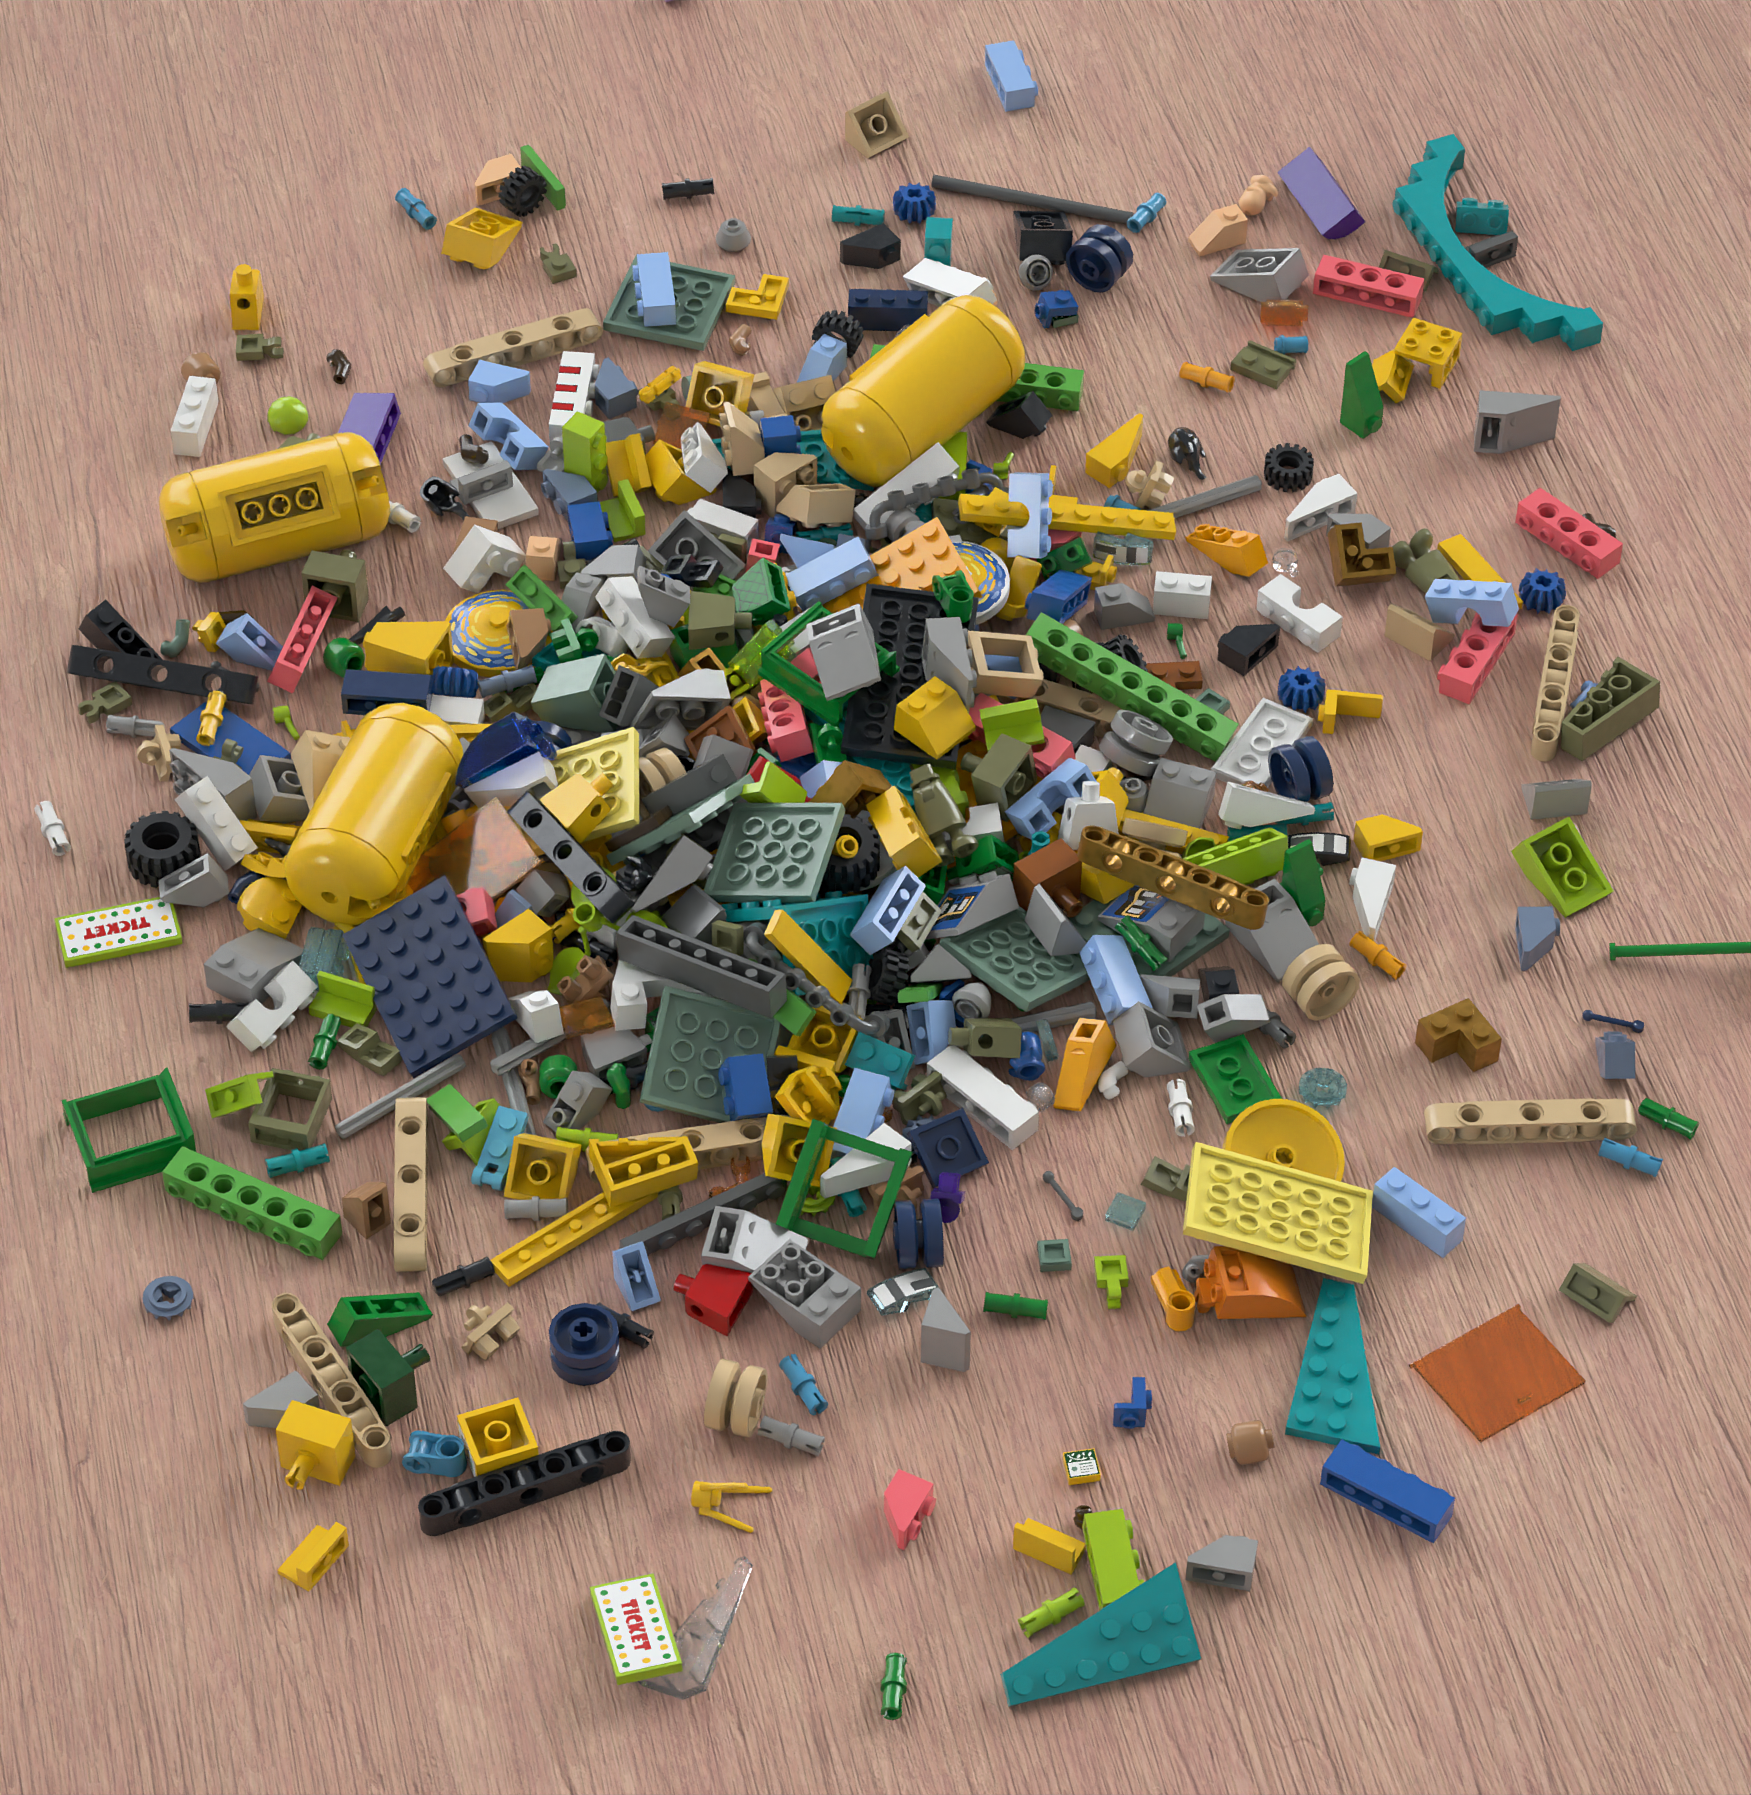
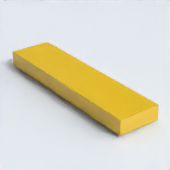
(1469, 562)
(807, 955)

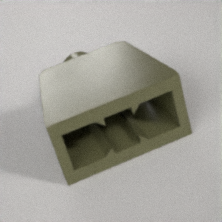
(714, 620)
(999, 1037)

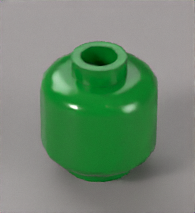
(343, 655)
(554, 1073)

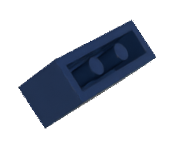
(886, 308)
(367, 690)

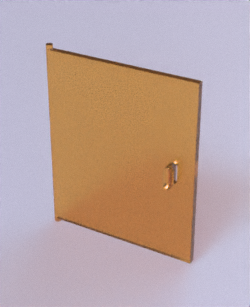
(478, 853)
(1497, 1369)

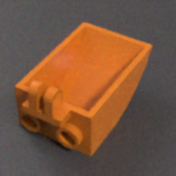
(1247, 1286)

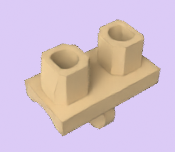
(1139, 482)
(157, 751)
(480, 1339)

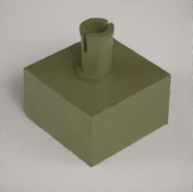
(339, 576)
(1002, 774)

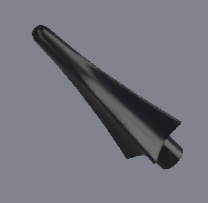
(384, 615)

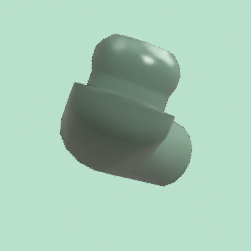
(180, 640)

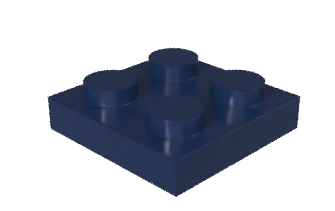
(947, 1146)

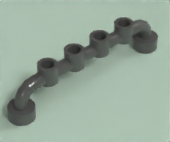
(922, 493)
(873, 1025)

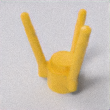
(707, 1495)

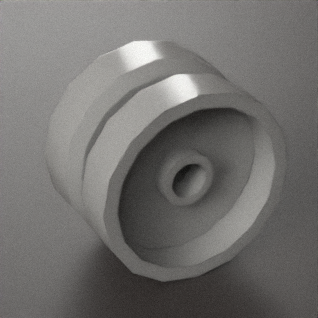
(1135, 742)

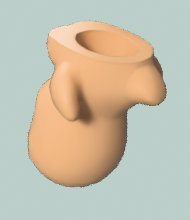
(1255, 195)

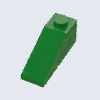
(1361, 398)
(1303, 881)
(389, 1313)

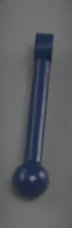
(1637, 1026)

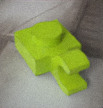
(1111, 1274)

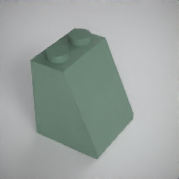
(574, 694)

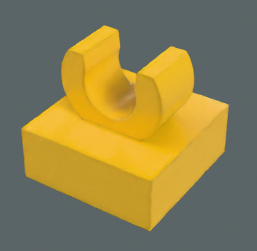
(210, 630)

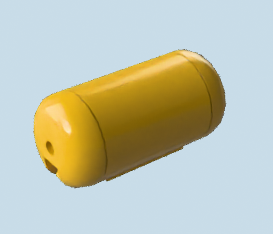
(922, 388)
(274, 507)
(374, 814)

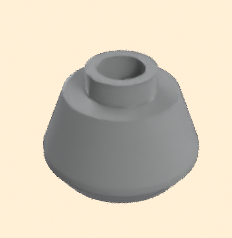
(733, 235)
(1035, 272)
(1136, 792)
(972, 1001)

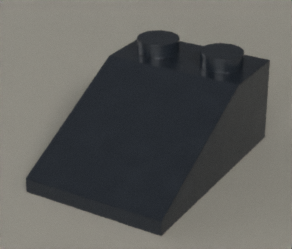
(1042, 234)

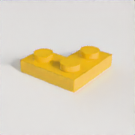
(761, 303)

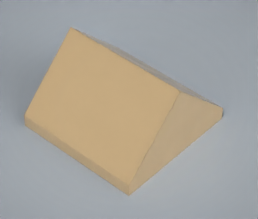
(874, 125)
(1416, 632)

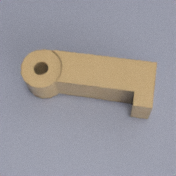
(763, 397)

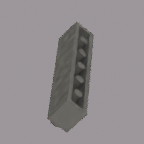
(701, 966)

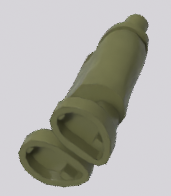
(1428, 564)
(939, 814)

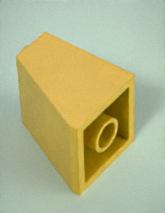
(408, 647)

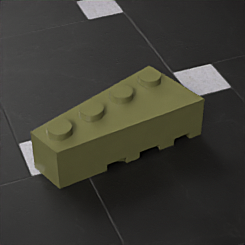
(1609, 709)

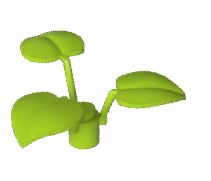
(590, 920)

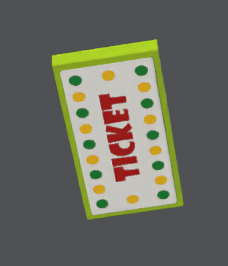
(117, 931)
(635, 1629)

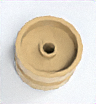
(656, 771)
(1155, 834)
(1320, 982)
(735, 1398)

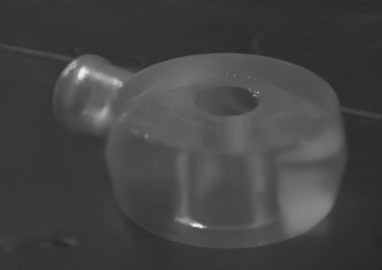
(1285, 561)

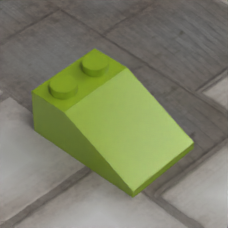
(1562, 867)

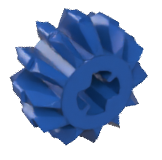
(914, 202)
(1542, 590)
(454, 682)
(1301, 689)

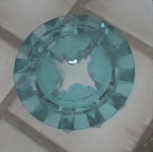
(1322, 1078)

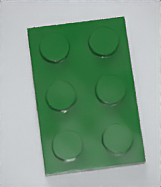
(1232, 1076)

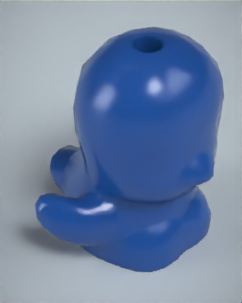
(1029, 1064)

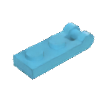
(498, 1147)

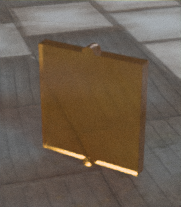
(676, 420)
(585, 1017)

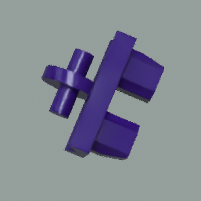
(949, 1196)

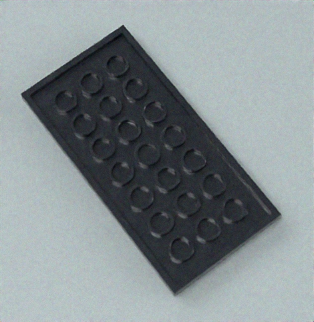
(898, 626)

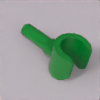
(1175, 632)

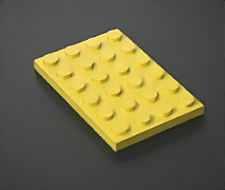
(619, 760)
(1278, 1212)

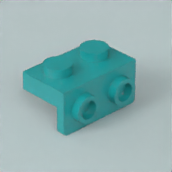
(1481, 217)
(880, 1058)

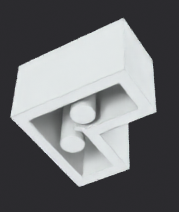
(482, 555)

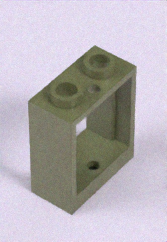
(285, 1133)

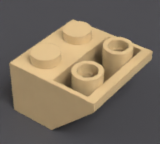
(806, 401)
(740, 440)
(779, 474)
(819, 504)

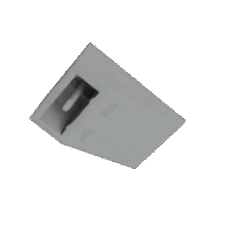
(1514, 420)
(844, 651)
(948, 658)
(227, 777)
(1282, 935)
(743, 1239)
(807, 1292)

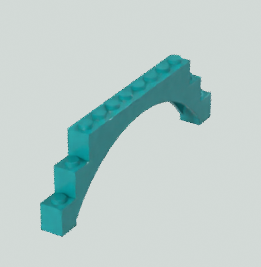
(1488, 296)

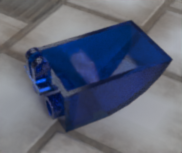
(502, 746)

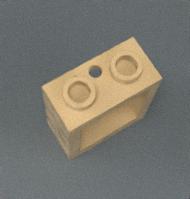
(1002, 682)

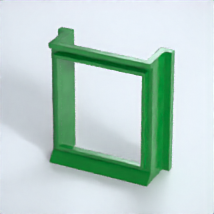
(802, 686)
(135, 1161)
(803, 1177)

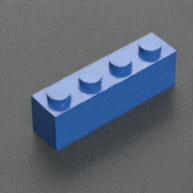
(1059, 596)
(1387, 1491)

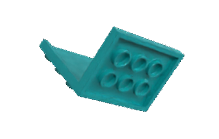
(825, 921)

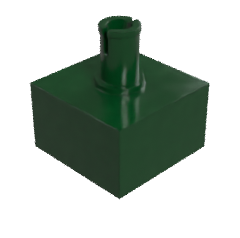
(386, 1374)

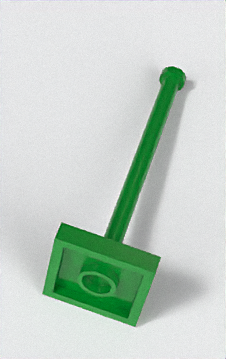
(1678, 949)

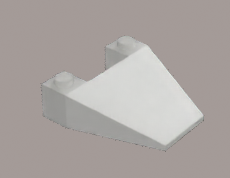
(630, 991)

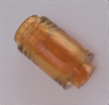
(1283, 312)

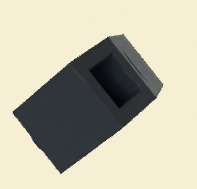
(111, 632)

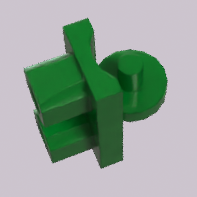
(1067, 557)
(570, 646)
(827, 742)

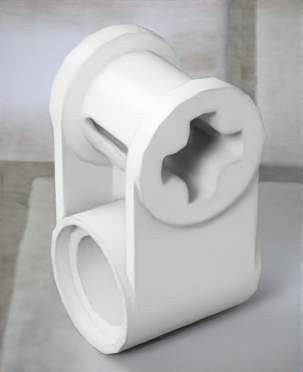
(609, 637)

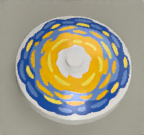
(988, 574)

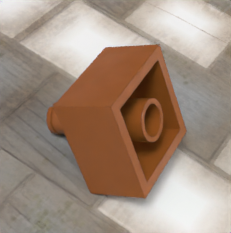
(1058, 873)

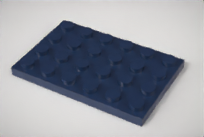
(429, 976)

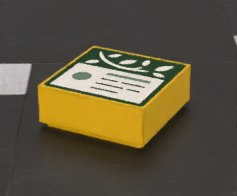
(1081, 1466)

